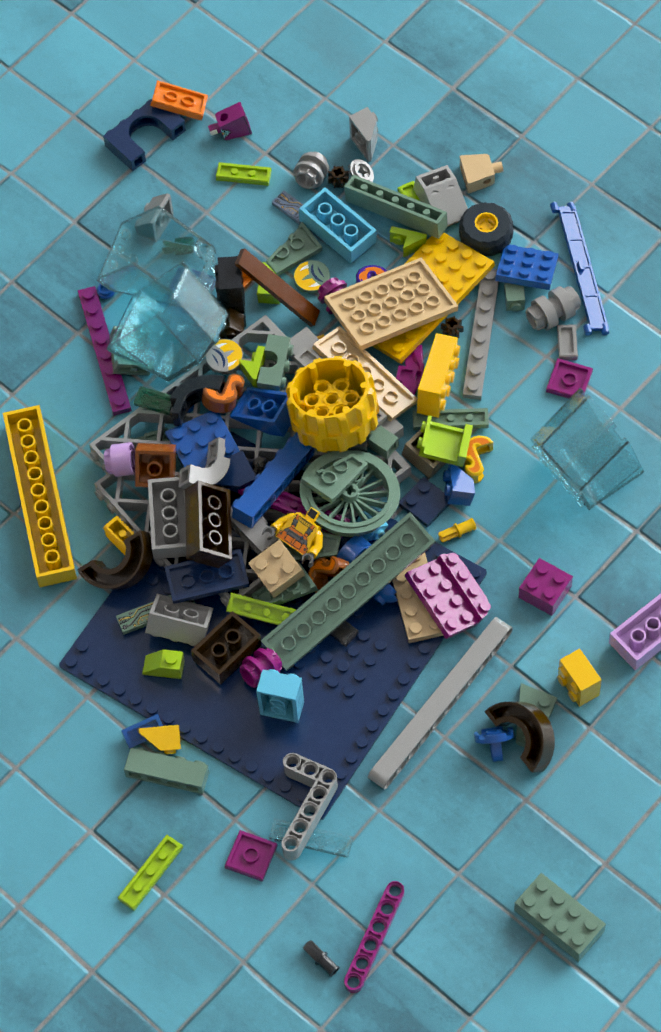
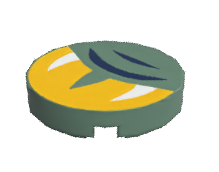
(310, 276)

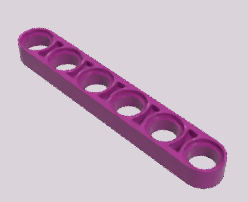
(371, 935)

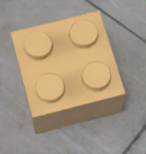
(276, 568)

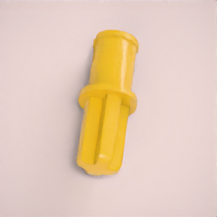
(457, 530)

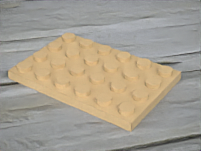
(391, 303)

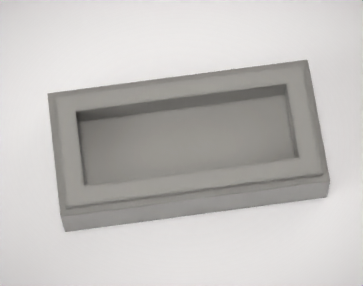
(567, 342)

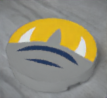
(224, 357)

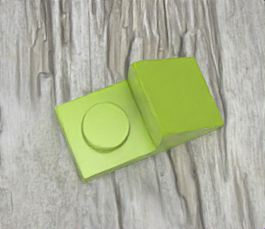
(410, 239)
(252, 368)

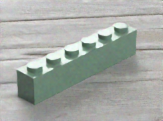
(396, 206)

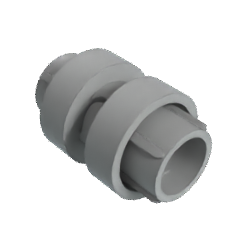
(560, 304)

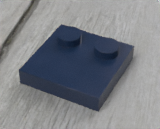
(424, 502)

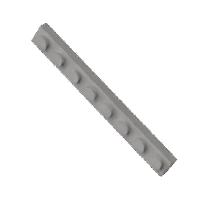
(481, 336)

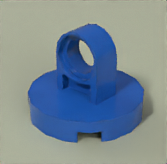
(494, 737)

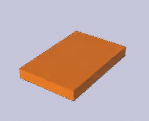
(179, 100)

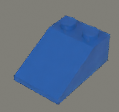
(263, 410)

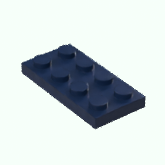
(196, 580)

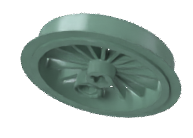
(354, 496)

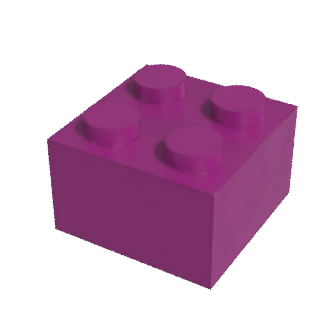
(545, 586)

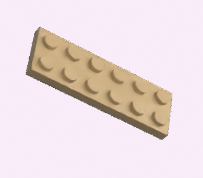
(391, 394)
(415, 617)

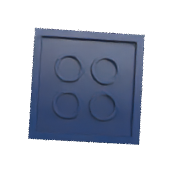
(527, 267)
(194, 435)

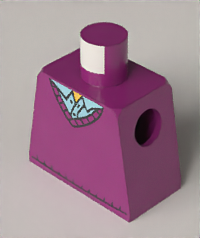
(231, 122)

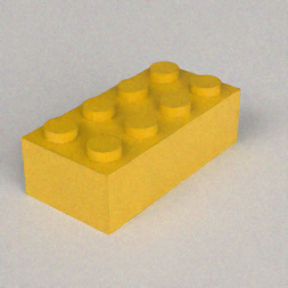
(438, 375)

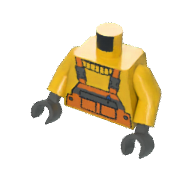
(299, 533)

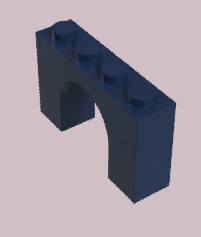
(119, 138)

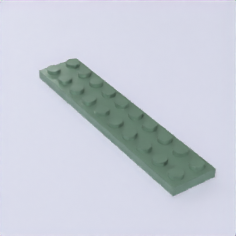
(349, 591)

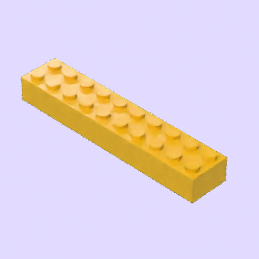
(39, 496)

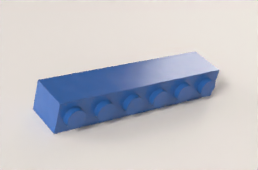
(272, 481)

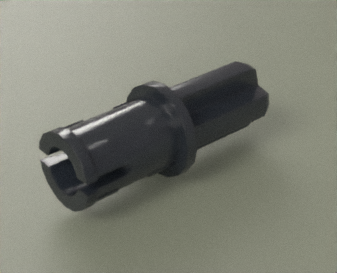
(321, 958)

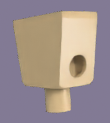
(478, 171)

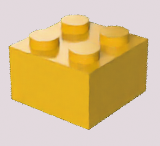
(579, 677)

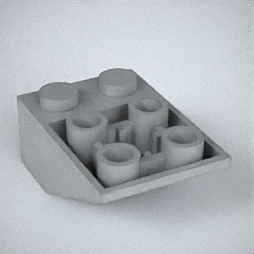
(441, 191)

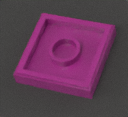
(568, 378)
(251, 855)

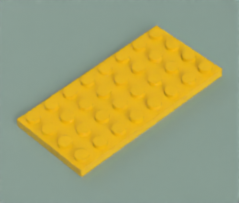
(457, 269)

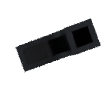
(190, 393)

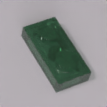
(153, 400)

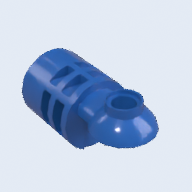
(351, 551)

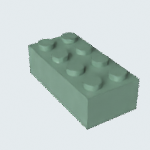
(559, 917)

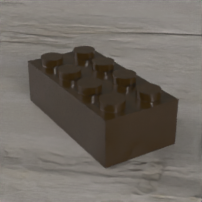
(208, 524)

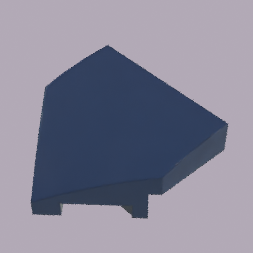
(238, 474)

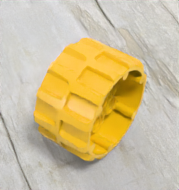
(332, 404)

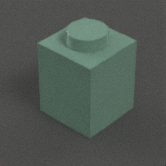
(514, 297)
(383, 442)

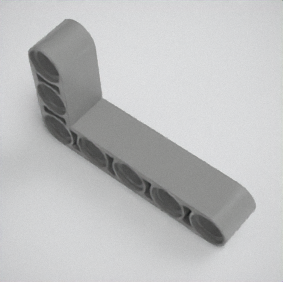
(310, 804)

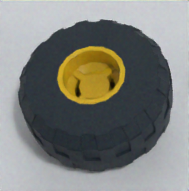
(486, 228)

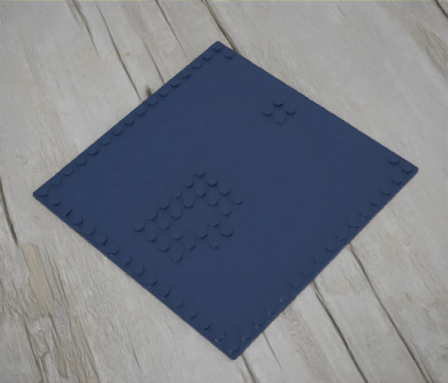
(345, 689)

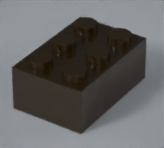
(226, 647)

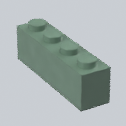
(166, 770)

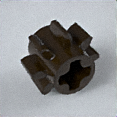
(338, 177)
(452, 327)

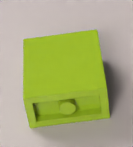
(444, 442)

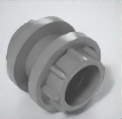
(311, 170)

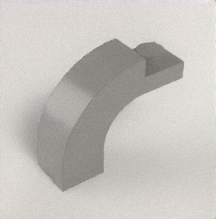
(215, 468)

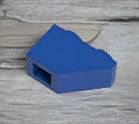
(458, 486)

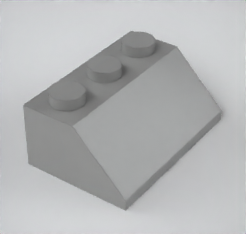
(179, 621)

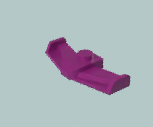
(412, 372)

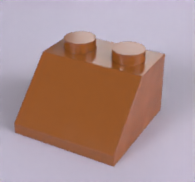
(154, 462)

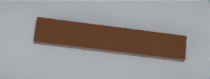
(277, 287)

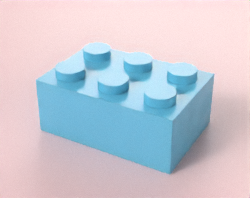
(280, 695)

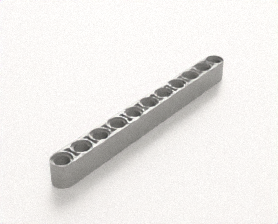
(440, 703)

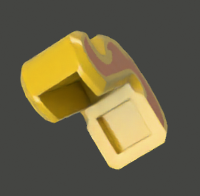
(473, 464)

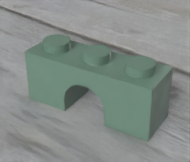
(277, 349)

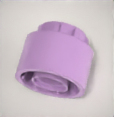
(120, 459)

